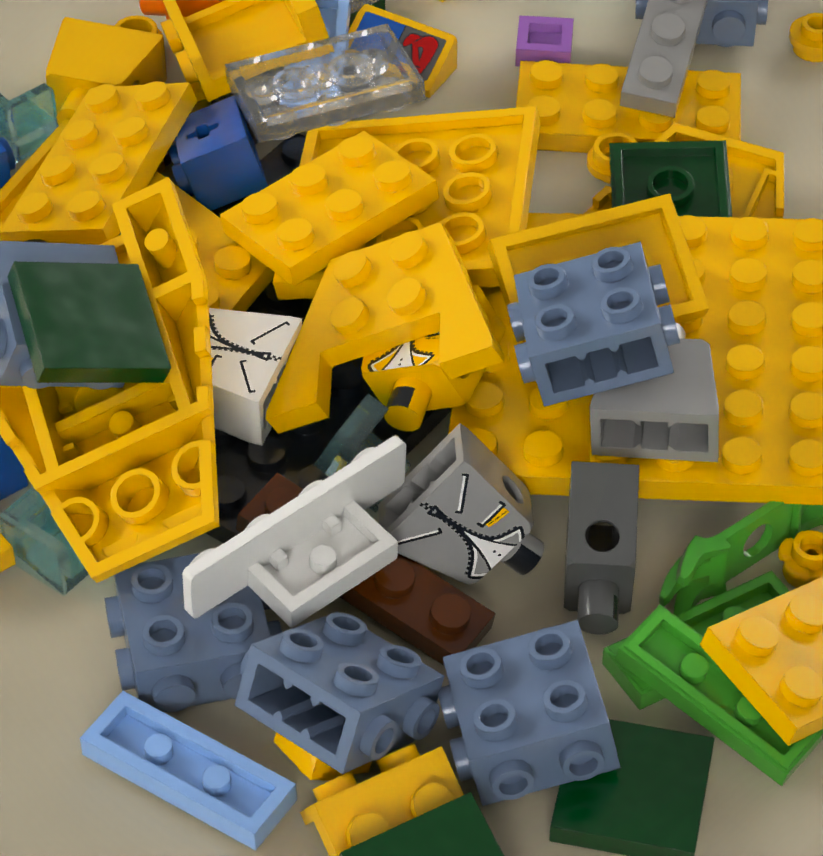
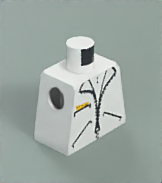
(246, 367)

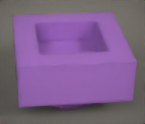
(544, 39)

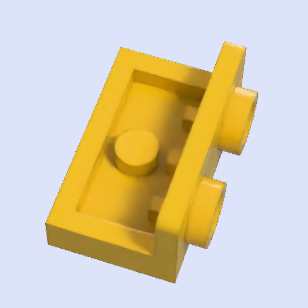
(404, 790)

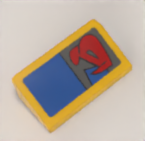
(427, 47)

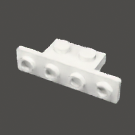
(307, 547)

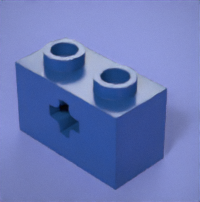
(217, 156)

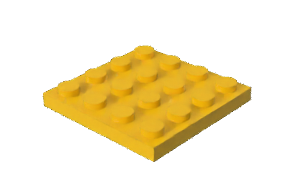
(480, 171)

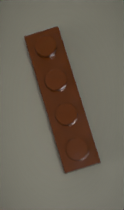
(400, 595)

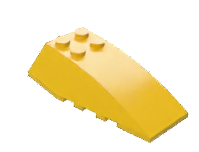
(138, 461)

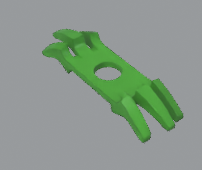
(717, 559)

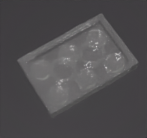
(324, 83)

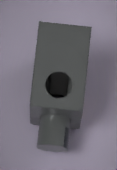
(601, 557)

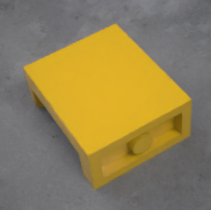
(235, 33)

